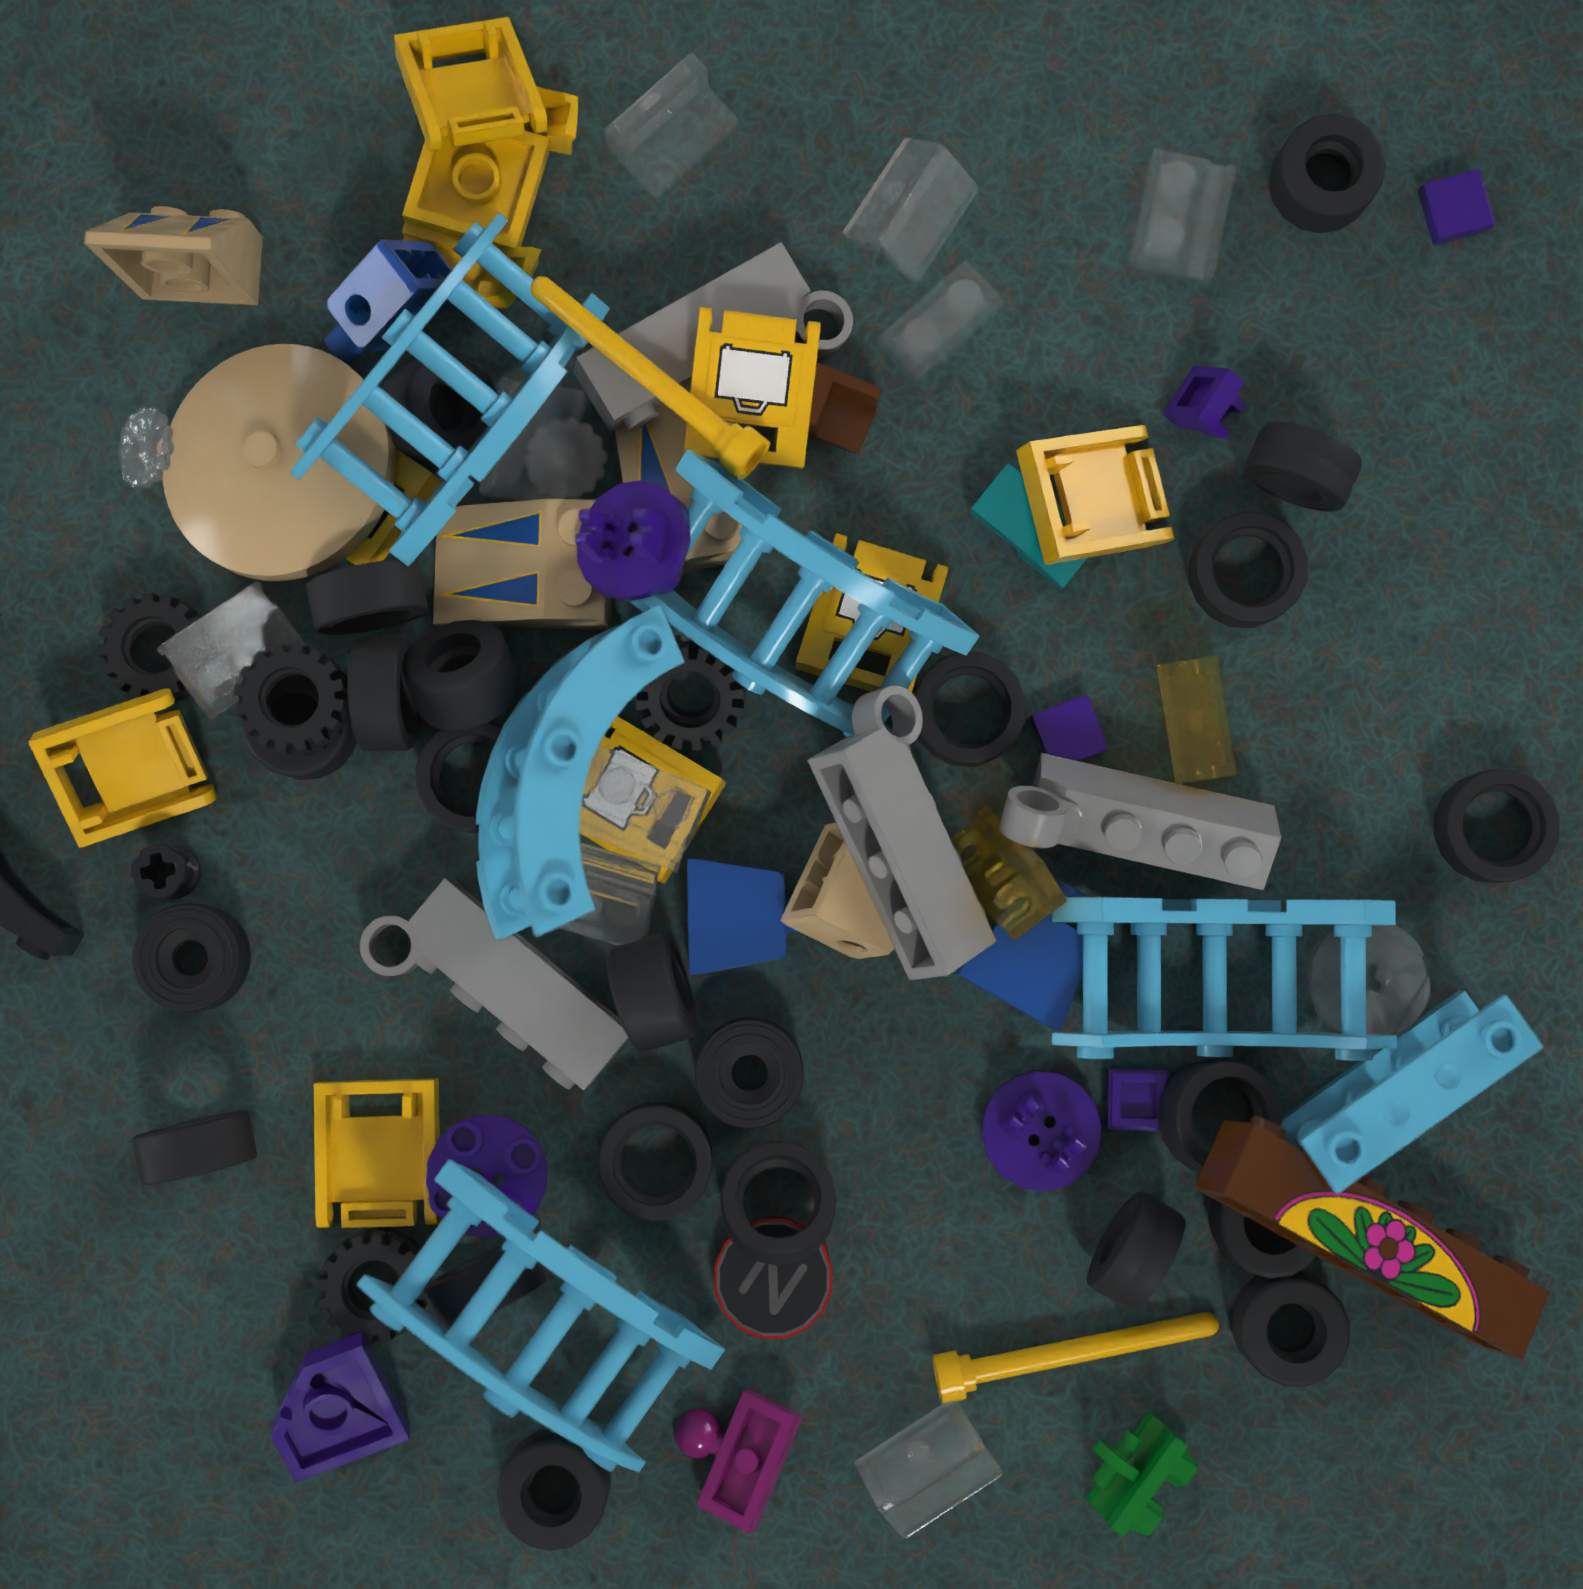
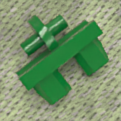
(1135, 1472)

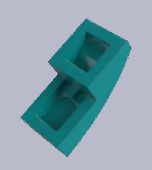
(1008, 514)

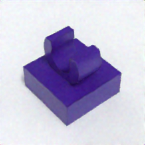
(1205, 399)

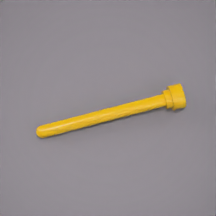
(736, 446)
(960, 1374)

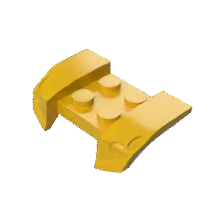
(486, 178)

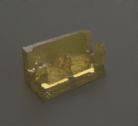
(1196, 720)
(1007, 876)

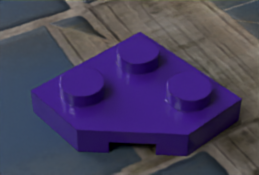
(337, 1410)

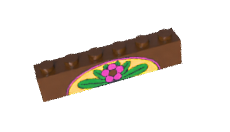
(1374, 1238)

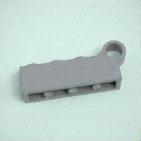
(761, 285)
(1143, 821)
(900, 838)
(510, 979)

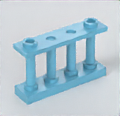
(1408, 1088)

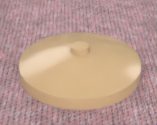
(235, 459)

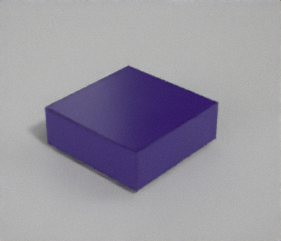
(1456, 206)
(1069, 730)
(1134, 1098)

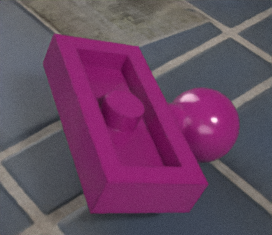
(746, 1455)

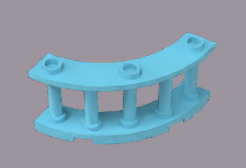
(501, 413)
(821, 568)
(539, 769)
(1215, 922)
(583, 1286)

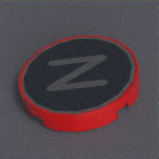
(772, 1298)

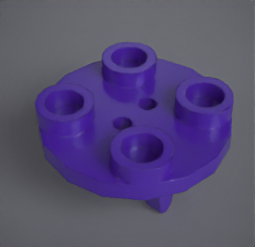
(658, 542)
(1020, 1111)
(495, 1147)

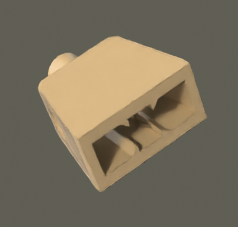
(834, 902)

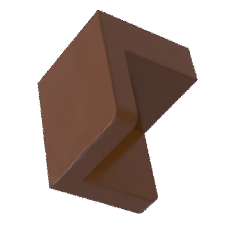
(842, 408)

